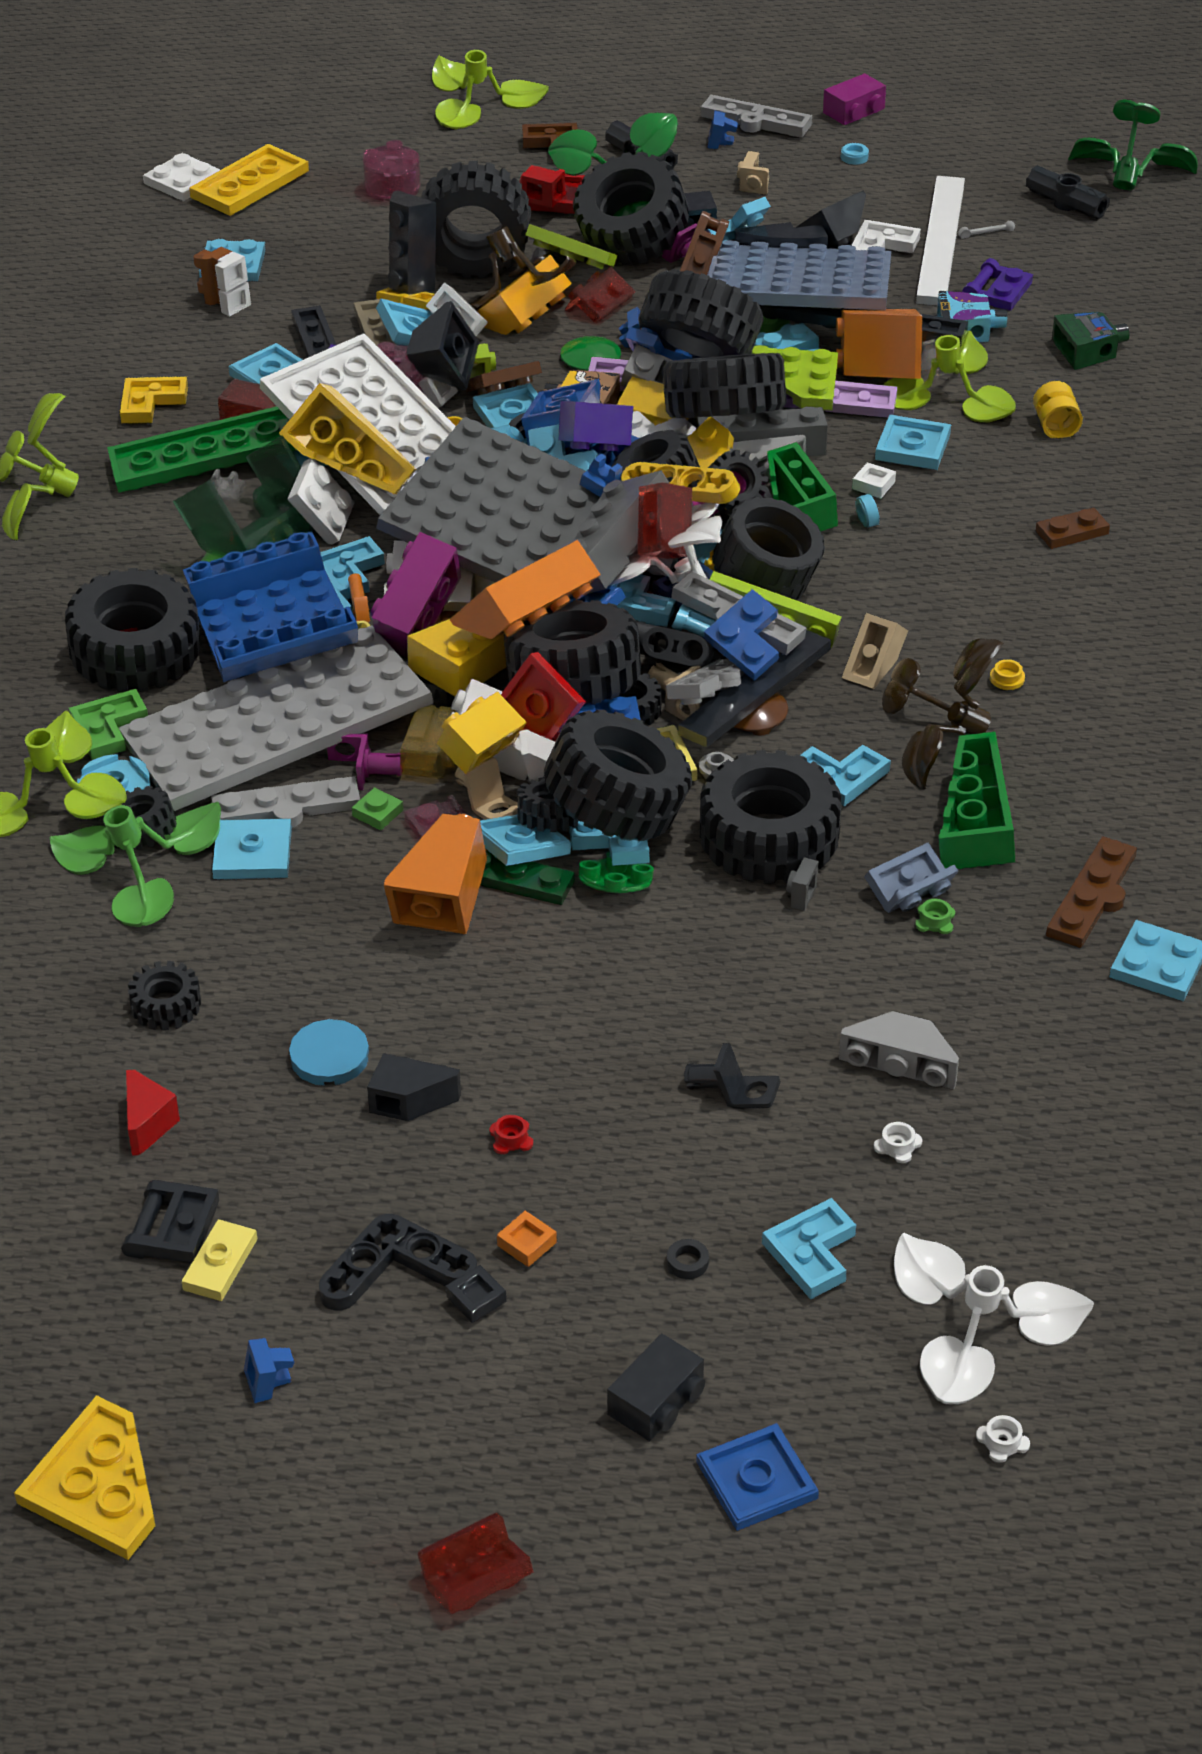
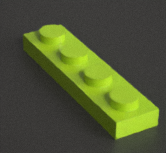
(812, 618)

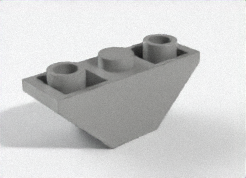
(902, 1048)

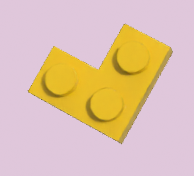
(144, 393)

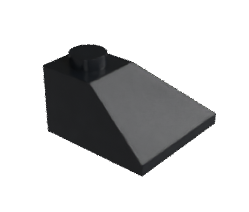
(839, 219)
(444, 347)

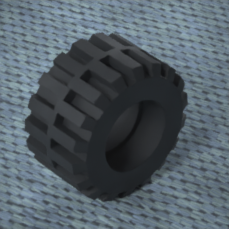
(660, 448)

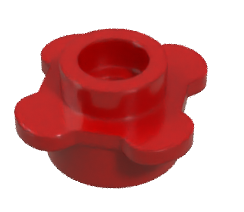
(508, 1126)

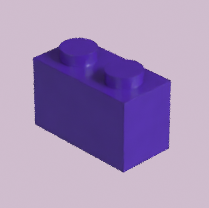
(595, 423)

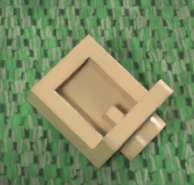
(752, 177)

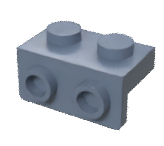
(910, 877)

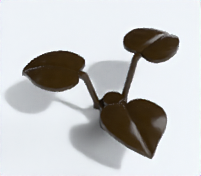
(505, 249)
(964, 715)

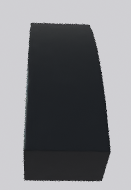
(782, 233)

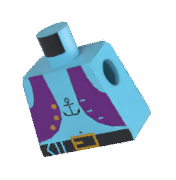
(973, 309)

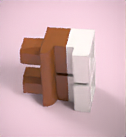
(223, 279)

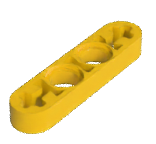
(716, 486)

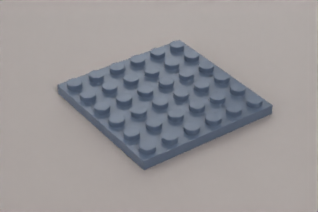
(806, 275)

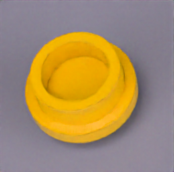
(1007, 675)

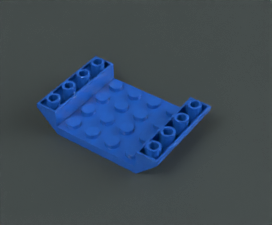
(269, 606)

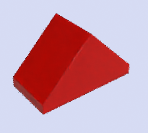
(150, 1111)

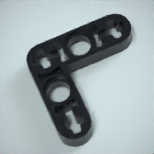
(397, 1248)

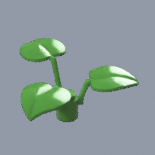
(146, 902)

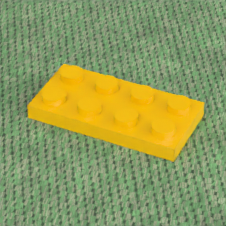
(249, 179)

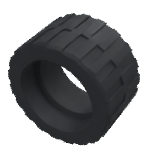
(772, 527)

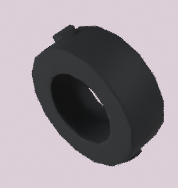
(687, 1271)

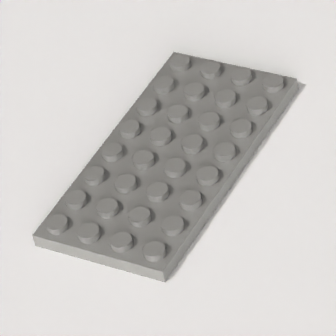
(273, 718)

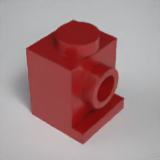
(543, 185)

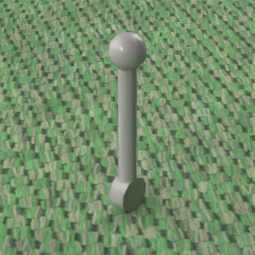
(964, 232)

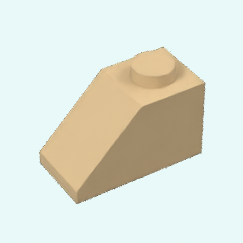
(874, 651)

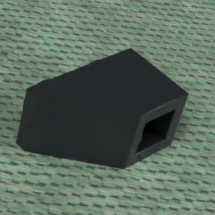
(411, 1087)

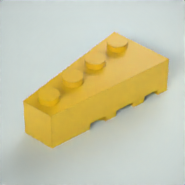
(454, 656)

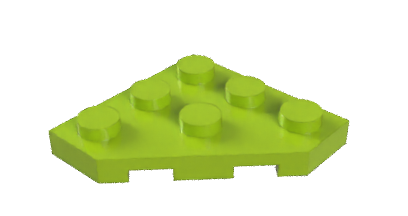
(570, 247)
(808, 375)

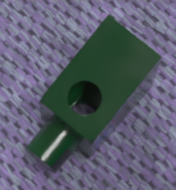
(1087, 338)

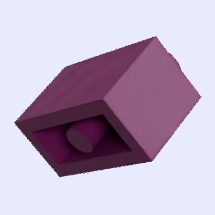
(854, 99)

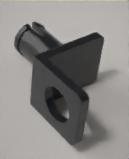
(728, 1078)

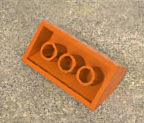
(529, 593)

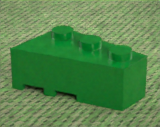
(801, 485)

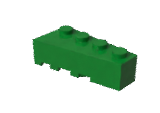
(977, 813)

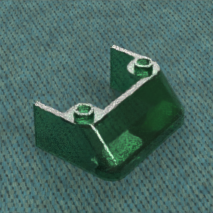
(215, 526)

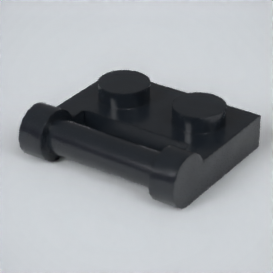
(183, 1224)

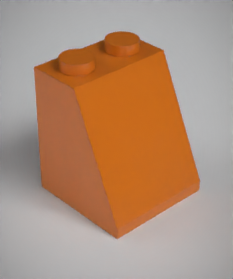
(880, 343)
(439, 876)

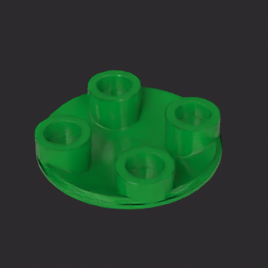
(579, 351)
(617, 878)

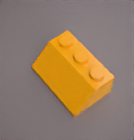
(522, 300)

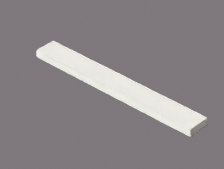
(940, 239)

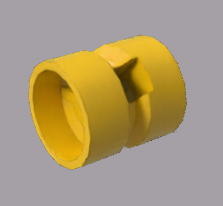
(1057, 410)

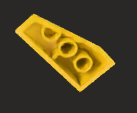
(341, 437)

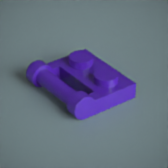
(1006, 289)

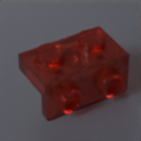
(601, 294)
(473, 1564)

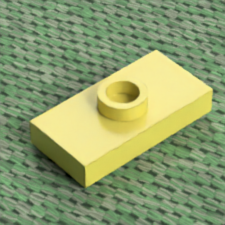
(219, 1260)

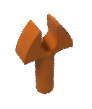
(359, 600)

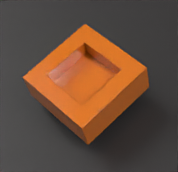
(526, 1238)

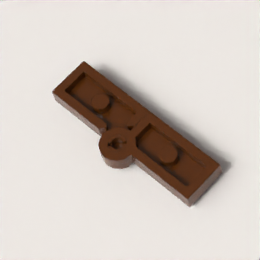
(1093, 892)

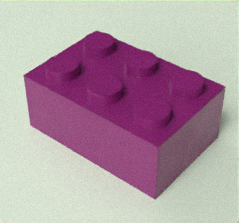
(416, 591)

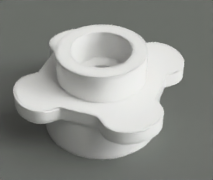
(898, 1141)
(1004, 1427)

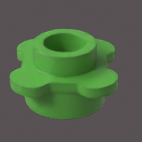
(935, 916)

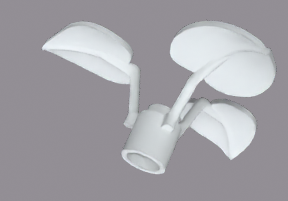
(702, 531)
(954, 1368)

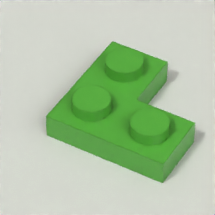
(105, 717)

